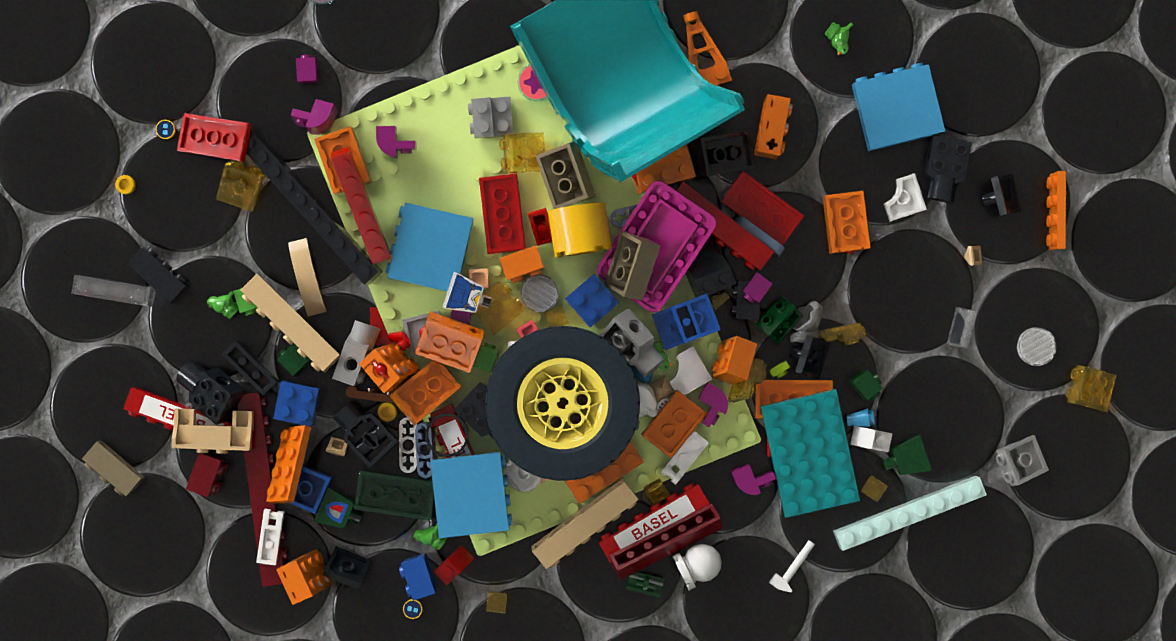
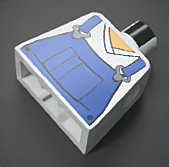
(465, 295)

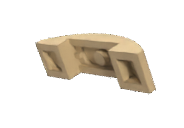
(306, 277)

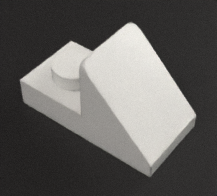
(871, 438)

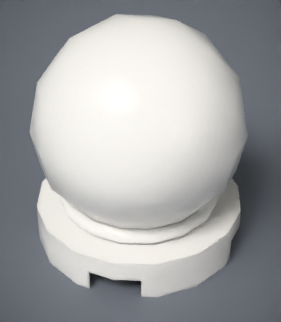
(699, 564)

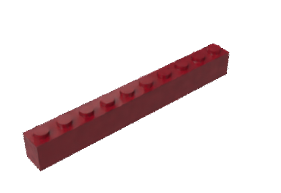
(259, 477)

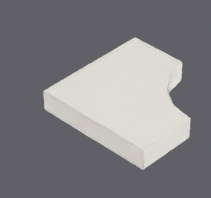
(906, 199)
(690, 372)

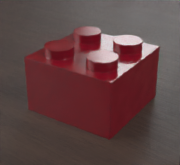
(207, 474)

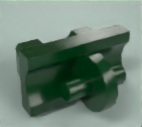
(645, 584)

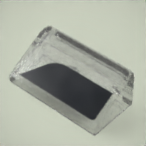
(962, 327)

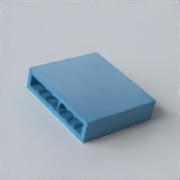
(898, 106)
(429, 246)
(470, 494)

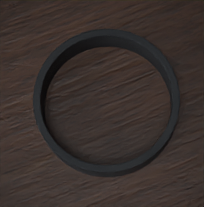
(427, 439)

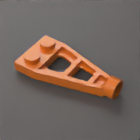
(719, 72)

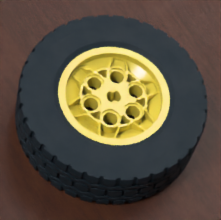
(606, 419)

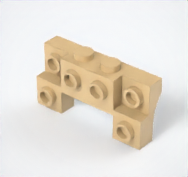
(216, 437)

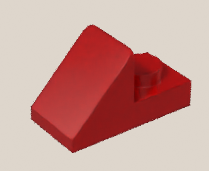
(540, 226)
(454, 565)

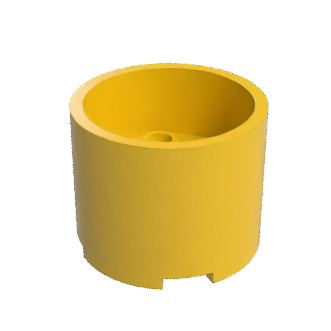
(579, 229)

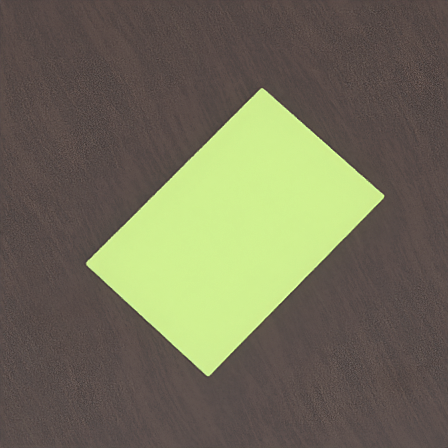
(446, 178)

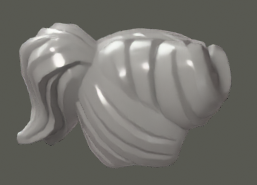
(808, 323)

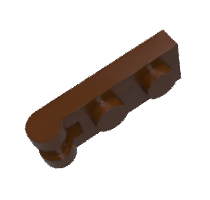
(369, 394)

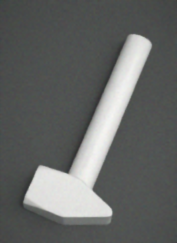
(782, 582)

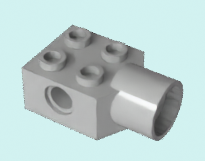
(634, 342)
(356, 347)

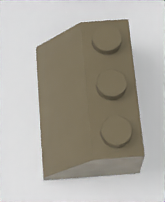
(565, 175)
(632, 265)

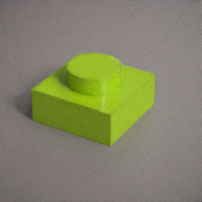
(779, 370)

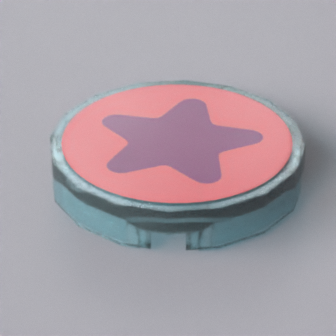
(530, 86)

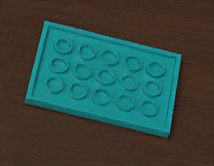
(810, 453)

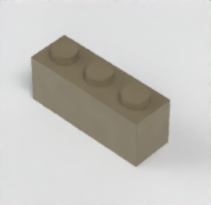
(112, 468)

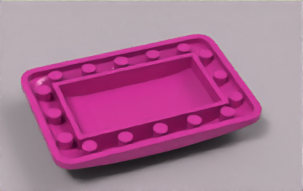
(680, 231)

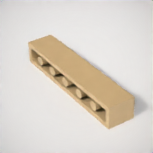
(290, 323)
(584, 523)

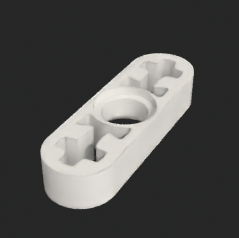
(401, 450)

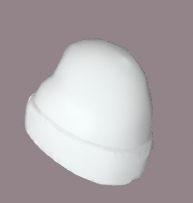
(647, 400)

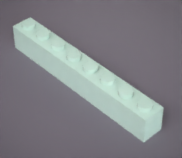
(909, 513)

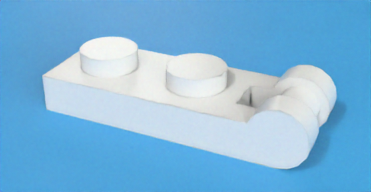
(685, 456)
(270, 537)

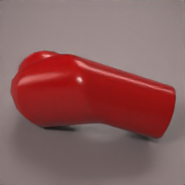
(403, 340)

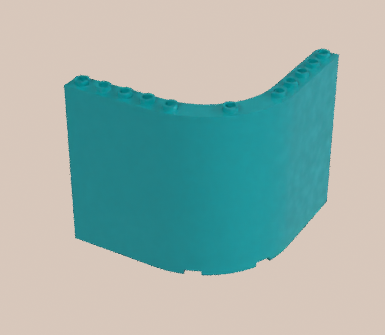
(620, 81)

